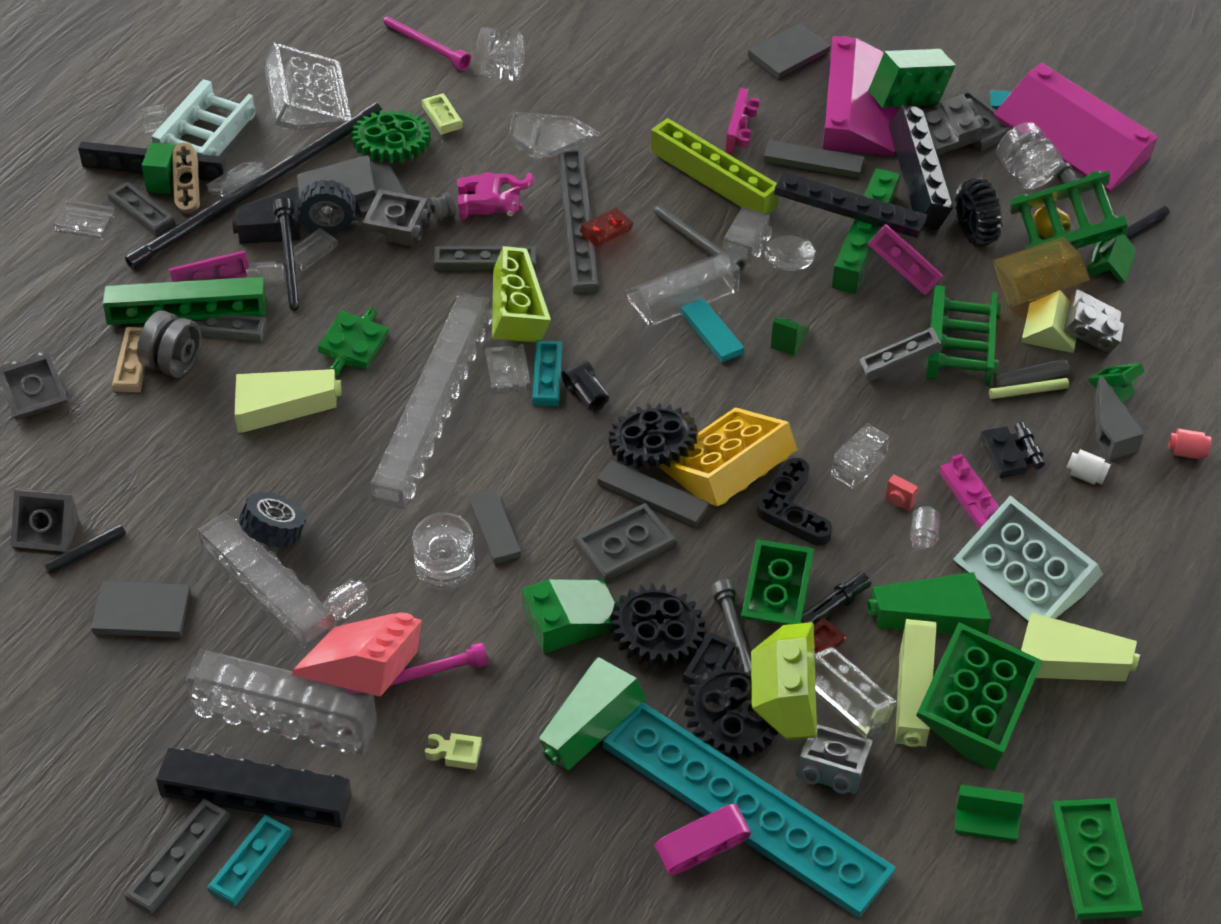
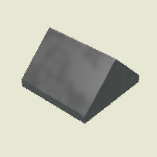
(43, 520)

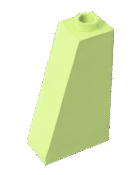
(283, 396)
(1078, 651)
(914, 679)

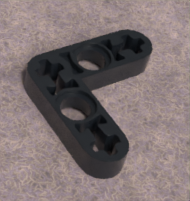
(785, 508)

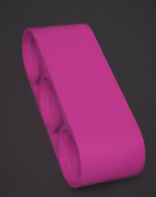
(702, 839)

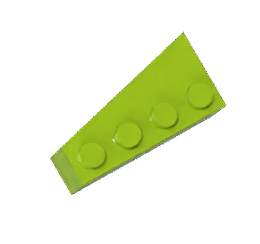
(517, 299)

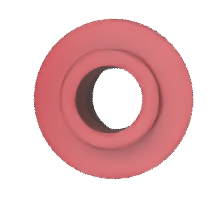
(1189, 444)

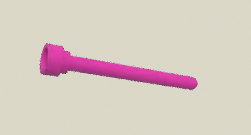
(458, 58)
(474, 656)

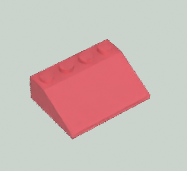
(364, 653)

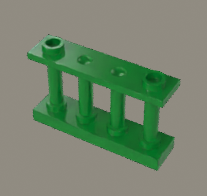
(1087, 232)
(940, 323)

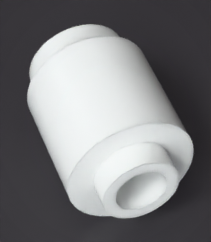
(1088, 467)

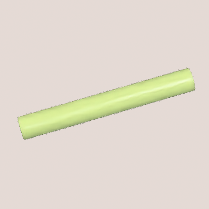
(1029, 388)

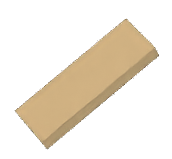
(129, 370)

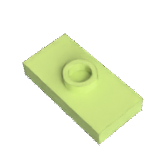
(442, 113)

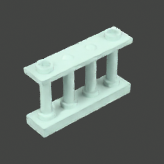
(194, 108)

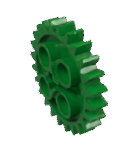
(391, 136)

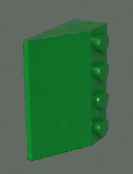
(978, 694)

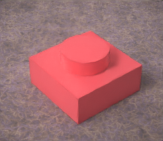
(901, 493)

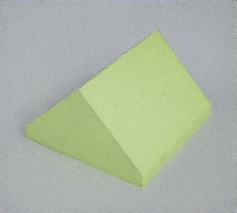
(1047, 322)

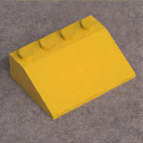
(733, 455)

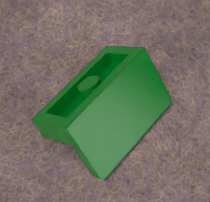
(1113, 255)
(988, 813)

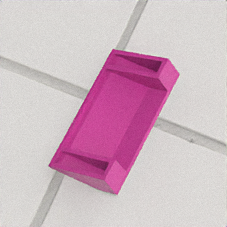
(853, 116)
(1079, 124)

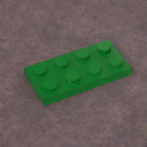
(1096, 859)

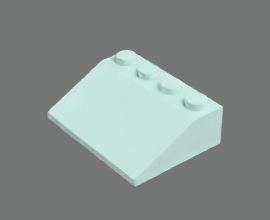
(1028, 563)

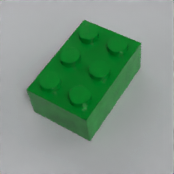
(911, 77)

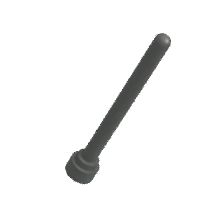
(695, 236)
(724, 594)

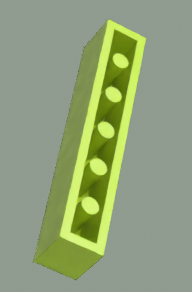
(713, 167)

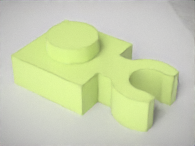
(459, 751)

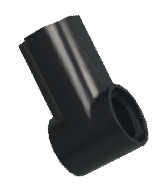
(583, 381)

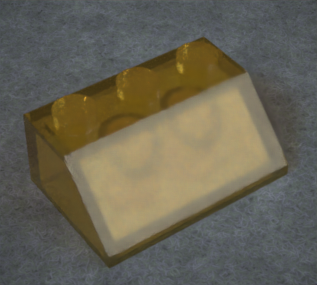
(1040, 271)

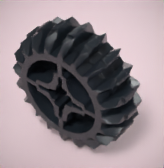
(978, 211)

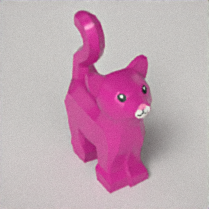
(487, 194)

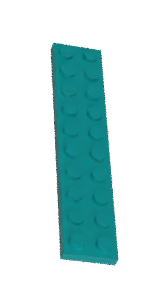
(777, 824)

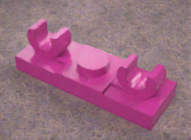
(737, 129)
(905, 259)
(221, 267)
(969, 490)

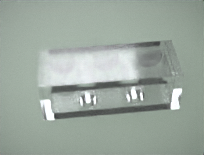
(851, 693)

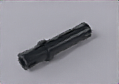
(842, 595)

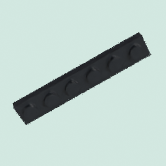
(131, 159)
(850, 204)

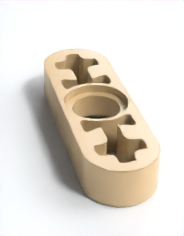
(179, 169)

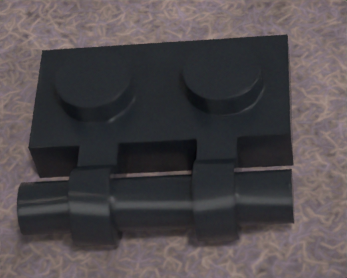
(1004, 453)

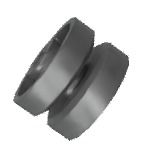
(169, 344)

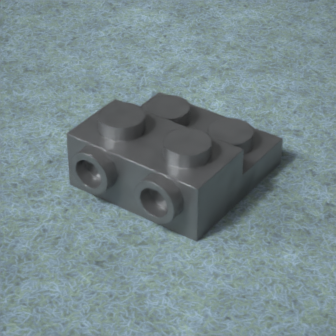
(954, 124)
(398, 217)
(1094, 322)
(32, 385)
(834, 759)

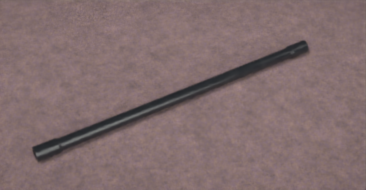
(147, 251)

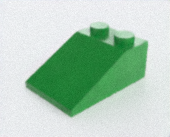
(778, 583)
(567, 611)

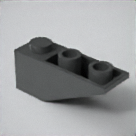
(1115, 428)

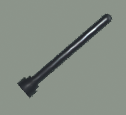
(284, 210)

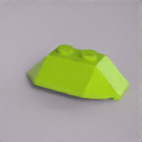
(786, 681)

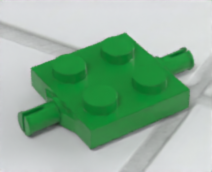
(353, 340)

